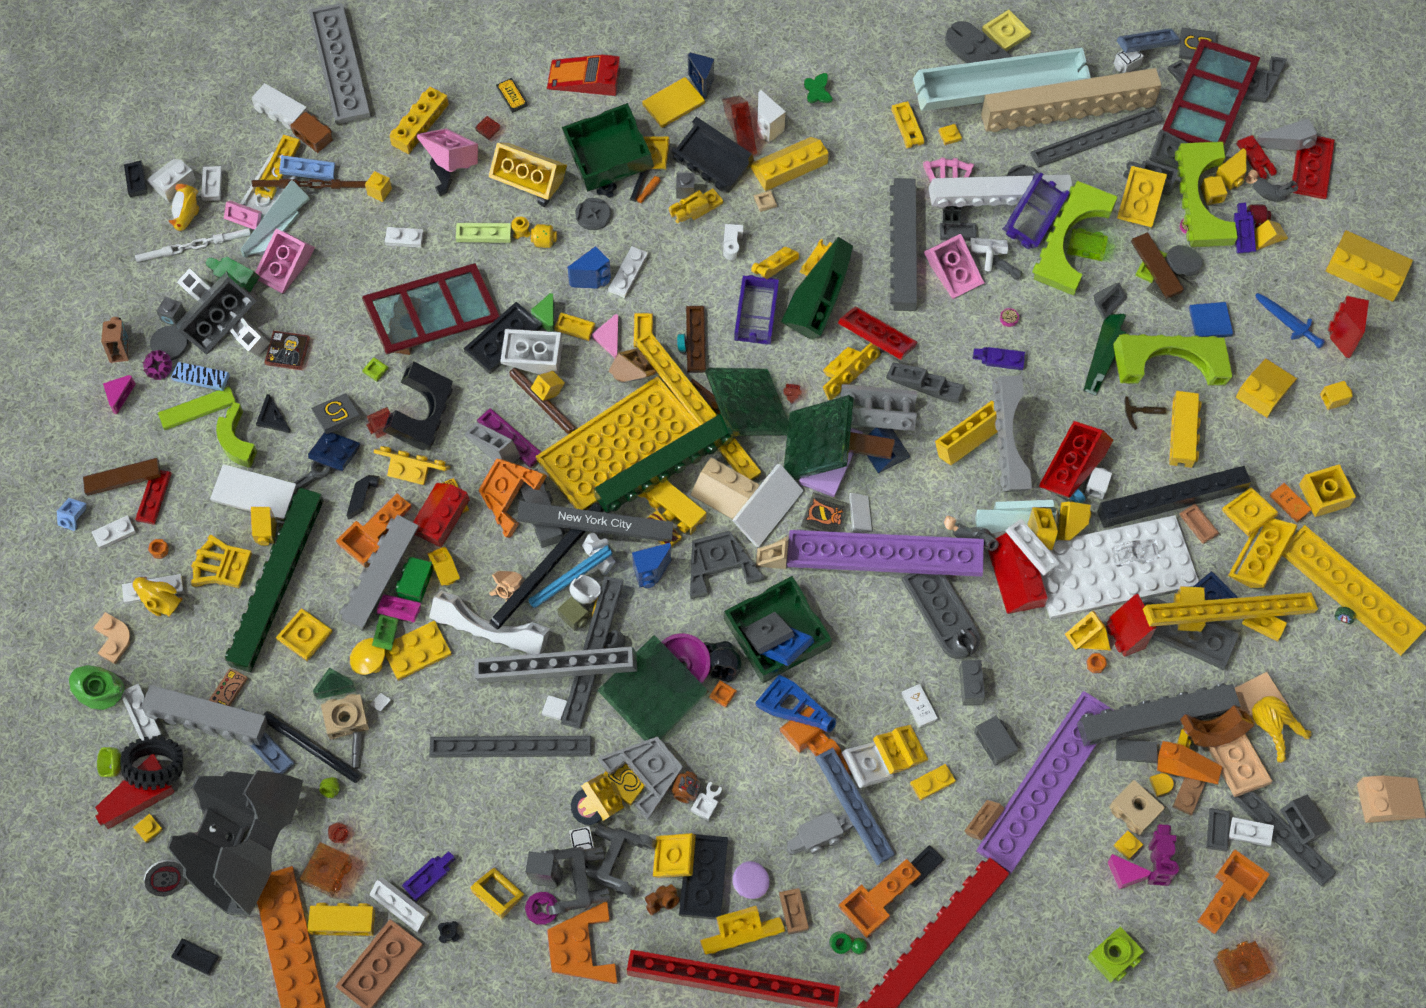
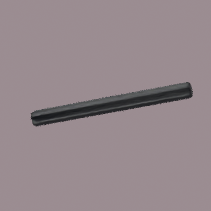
(312, 747)

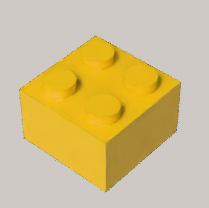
(1327, 490)

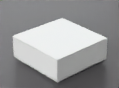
(554, 708)

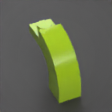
(235, 449)

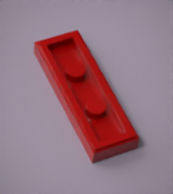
(153, 498)

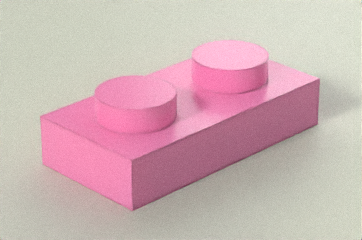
(242, 214)

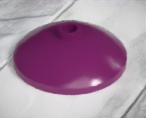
(692, 651)

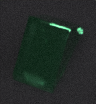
(332, 685)

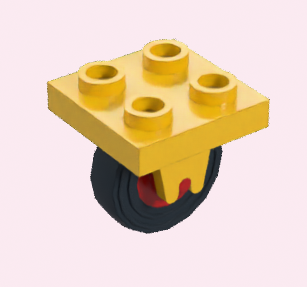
(595, 801)

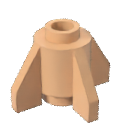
(507, 582)

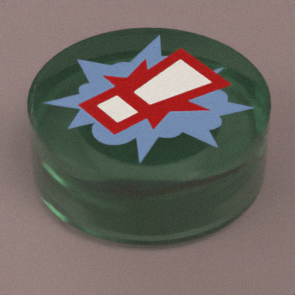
(1345, 615)

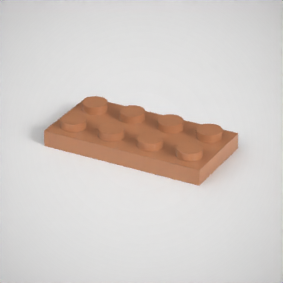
(379, 965)

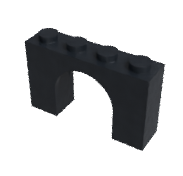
(436, 391)

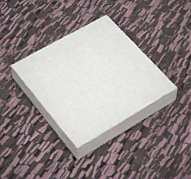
(866, 765)

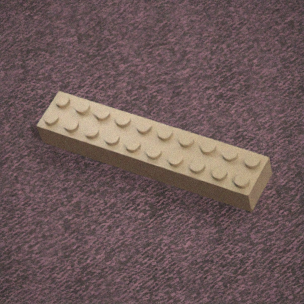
(1070, 100)

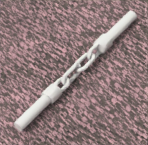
(168, 250)

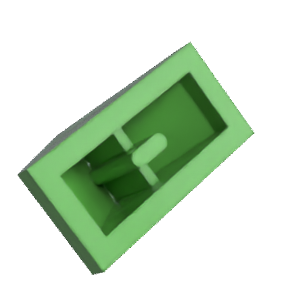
(545, 312)

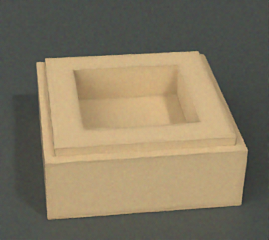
(765, 201)

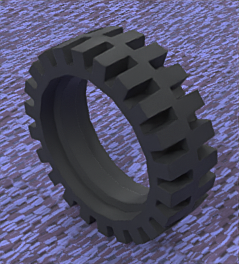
(152, 778)

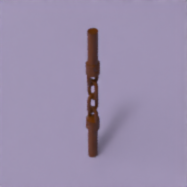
(334, 183)

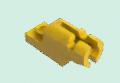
(695, 205)

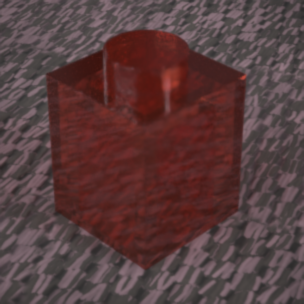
(377, 421)

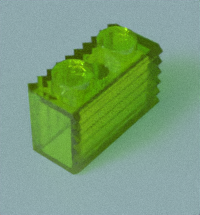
(1087, 244)

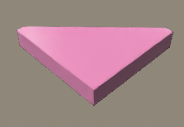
(608, 335)

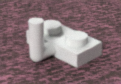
(991, 247)
(592, 545)

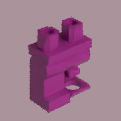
(1162, 850)

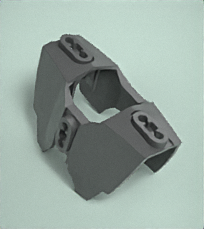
(227, 870)

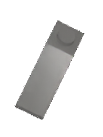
(1290, 137)
(492, 443)

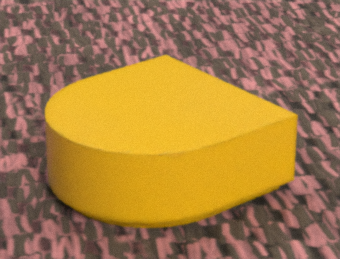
(1161, 784)

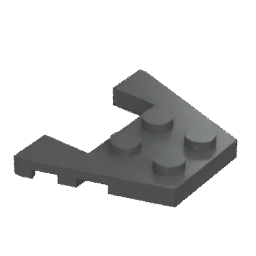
(1264, 80)
(716, 555)

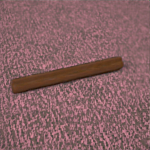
(546, 405)

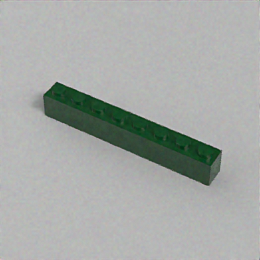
(662, 464)

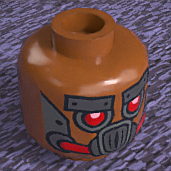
(686, 787)

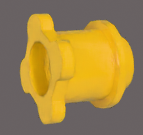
(520, 226)

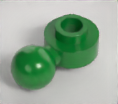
(857, 945)

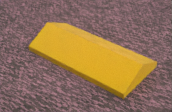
(1263, 554)

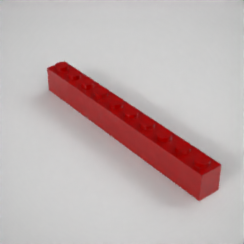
(937, 936)
(732, 980)

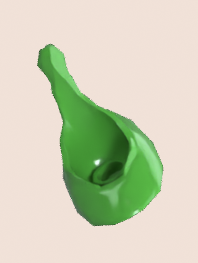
(96, 687)

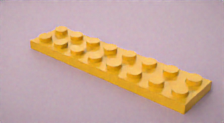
(1353, 590)

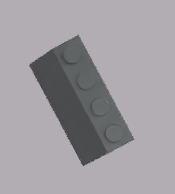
(215, 312)

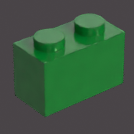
(414, 579)

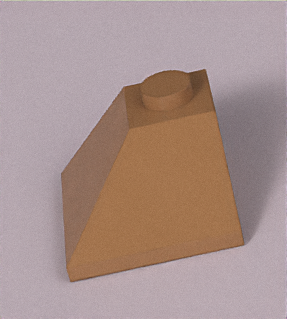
(631, 366)

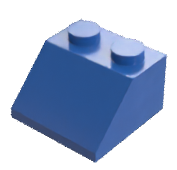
(590, 270)
(651, 564)

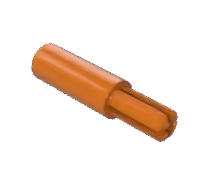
(648, 189)

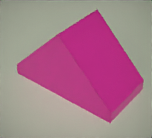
(118, 391)
(1125, 872)

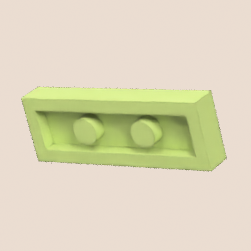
(483, 232)

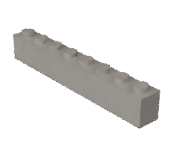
(555, 664)

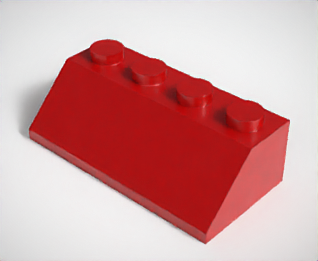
(1016, 577)

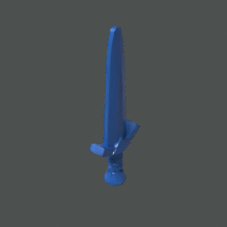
(1300, 328)

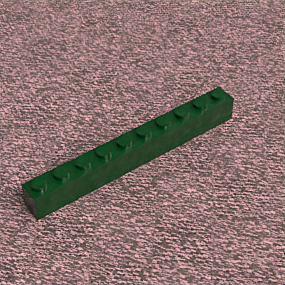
(274, 580)

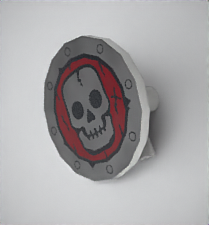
(164, 878)

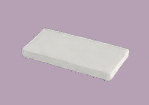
(261, 203)
(249, 489)
(767, 505)

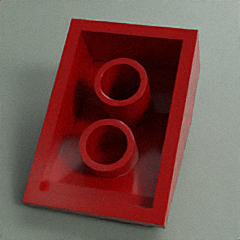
(1130, 627)

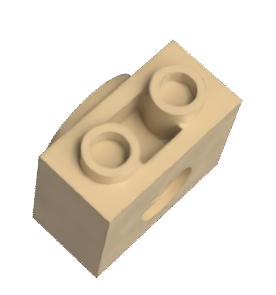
(335, 710)
(1135, 819)

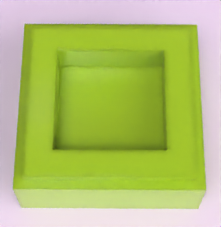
(375, 369)

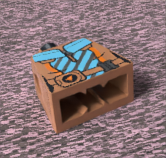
(115, 332)

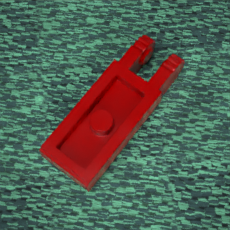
(1256, 156)

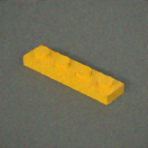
(287, 147)

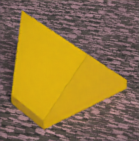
(1089, 634)

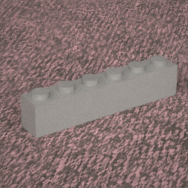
(379, 572)
(204, 715)

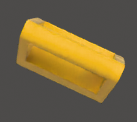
(500, 910)

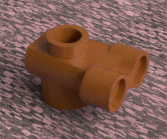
(663, 897)

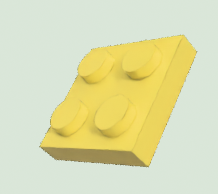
(1006, 30)

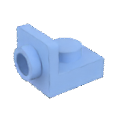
(69, 513)

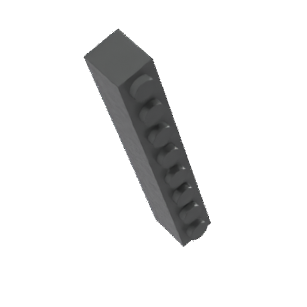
(904, 245)
(1156, 715)

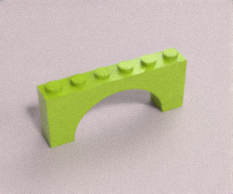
(1082, 204)
(1203, 227)
(1206, 353)

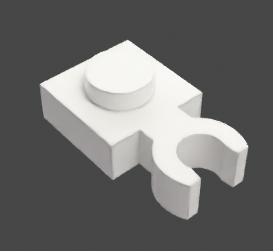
(705, 804)

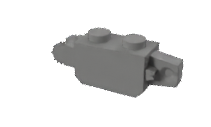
(818, 833)

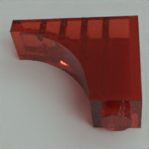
(739, 117)

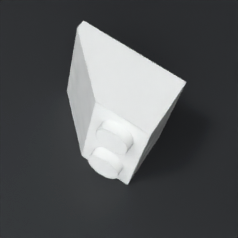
(769, 118)
(169, 176)

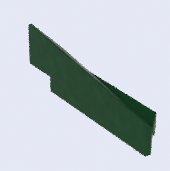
(1104, 352)

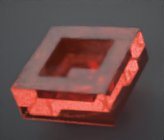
(487, 127)

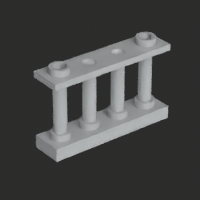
(886, 399)

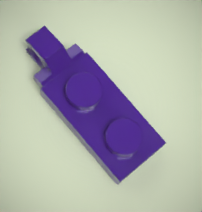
(1245, 230)
(1000, 357)
(428, 876)

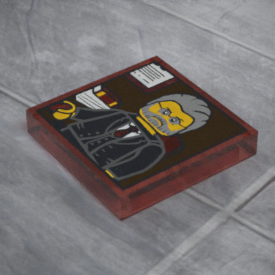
(287, 350)

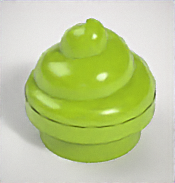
(329, 787)

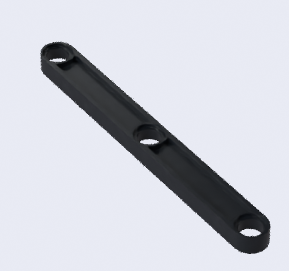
(539, 574)

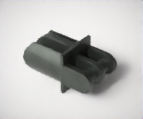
(951, 216)

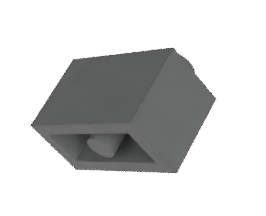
(972, 682)
(996, 740)
(1305, 819)

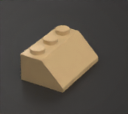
(723, 488)

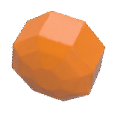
(158, 548)
(1096, 663)

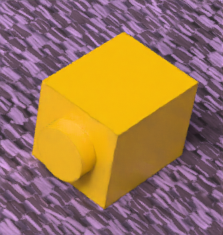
(378, 186)
(1213, 190)
(547, 385)
(1336, 395)

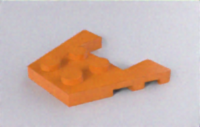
(501, 488)
(572, 950)

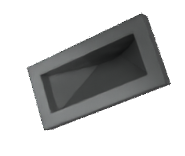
(1109, 299)

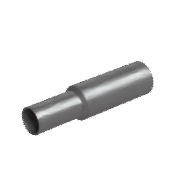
(356, 748)

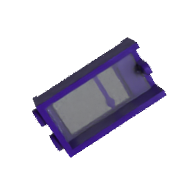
(1035, 212)
(756, 310)

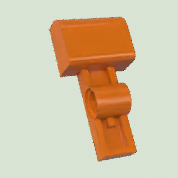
(362, 540)
(808, 736)
(1239, 879)
(867, 908)

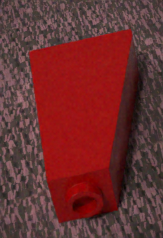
(127, 800)

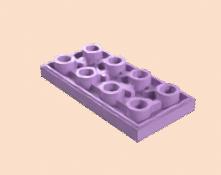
(828, 481)

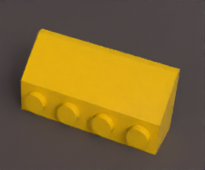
(790, 163)
(527, 170)

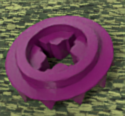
(164, 368)
(531, 908)

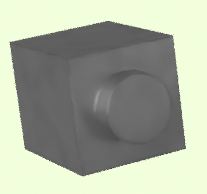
(684, 185)
(170, 311)

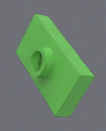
(385, 632)

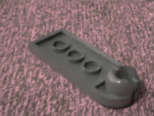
(972, 44)
(943, 613)
(1210, 645)

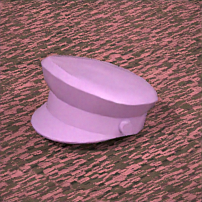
(751, 880)

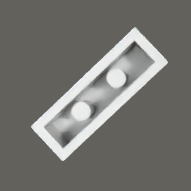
(277, 105)

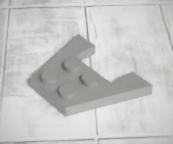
(652, 765)

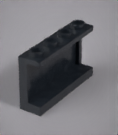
(713, 156)

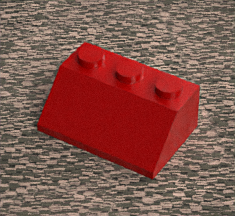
(1349, 324)
(440, 513)

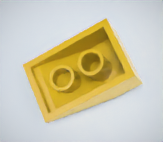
(1265, 387)

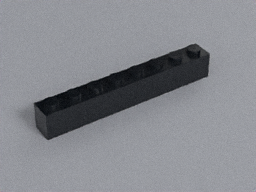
(1173, 496)

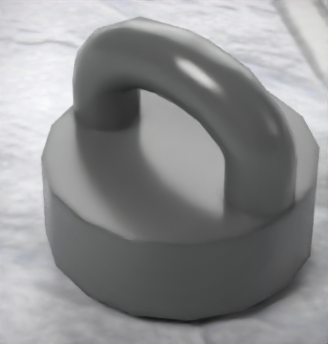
(615, 639)

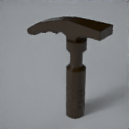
(1146, 410)

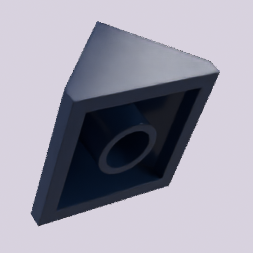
(701, 72)
(899, 451)

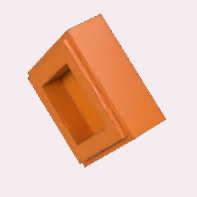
(722, 693)

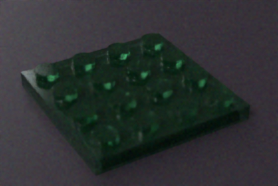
(748, 401)
(819, 438)
(656, 693)

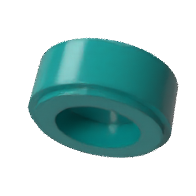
(681, 342)

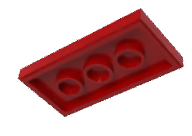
(1313, 168)
(878, 332)

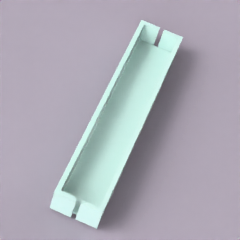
(972, 81)

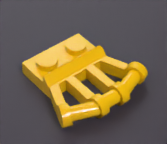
(231, 569)

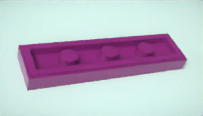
(525, 449)

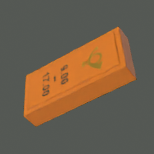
(1290, 502)

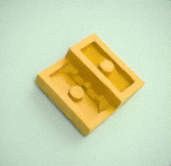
(900, 749)

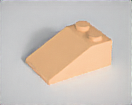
(1390, 798)

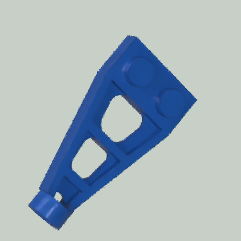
(778, 692)

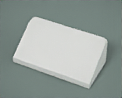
(860, 513)

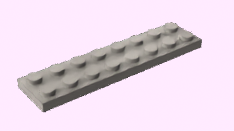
(339, 63)

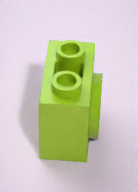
(1115, 967)

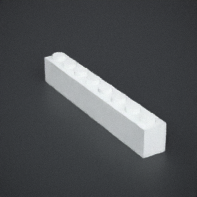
(986, 190)

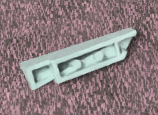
(279, 217)
(1009, 512)

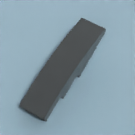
(922, 381)

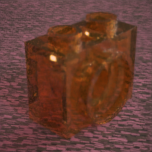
(330, 881)
(1247, 955)

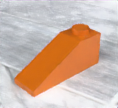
(1184, 762)

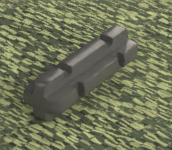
(1006, 267)

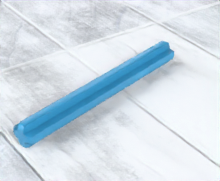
(568, 577)

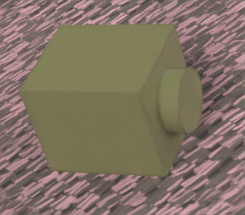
(573, 614)

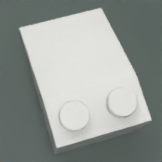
(532, 350)

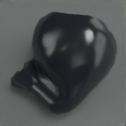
(724, 661)

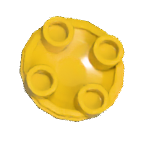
(366, 658)

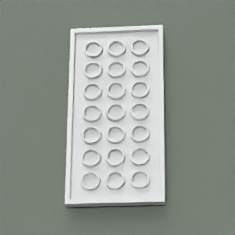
(1091, 581)

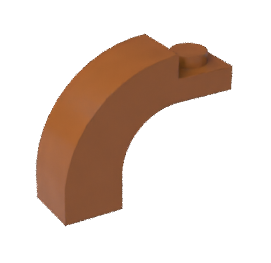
(1219, 730)

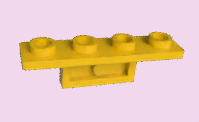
(848, 367)
(409, 467)
(740, 928)

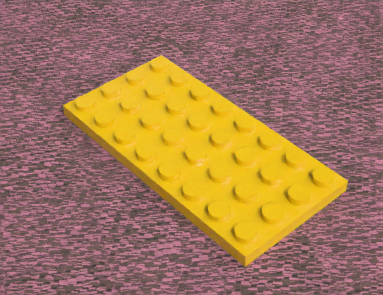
(615, 441)

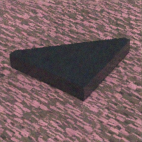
(271, 417)

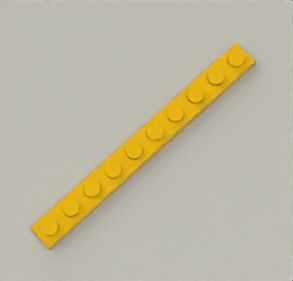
(693, 401)
(1229, 609)

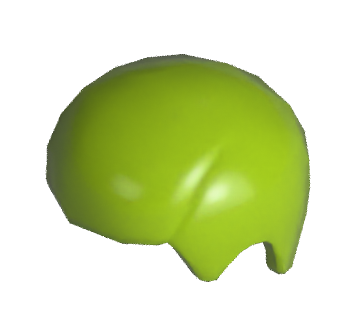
(106, 757)

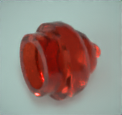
(791, 392)
(338, 832)

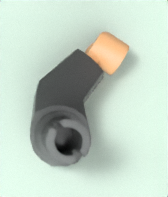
(1269, 191)
(962, 531)

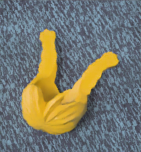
(1271, 715)

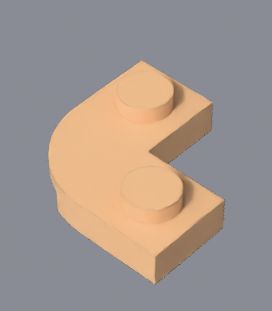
(118, 637)

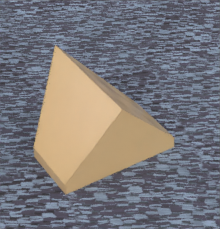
(773, 555)

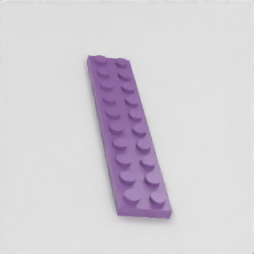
(885, 553)
(1040, 789)

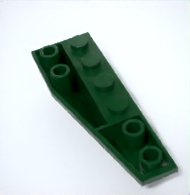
(818, 291)

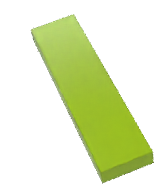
(196, 408)

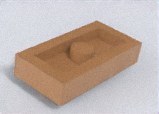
(1188, 795)
(984, 820)
(793, 911)

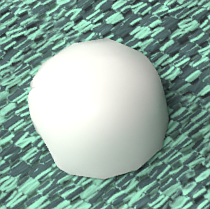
(585, 589)

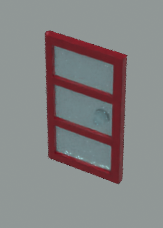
(1211, 93)
(430, 308)

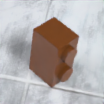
(312, 132)

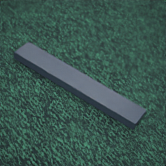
(854, 806)

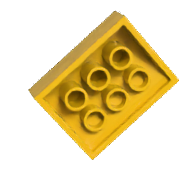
(1369, 265)

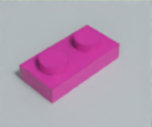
(399, 608)

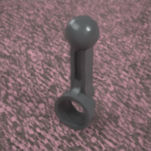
(312, 476)

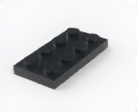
(488, 345)
(704, 889)

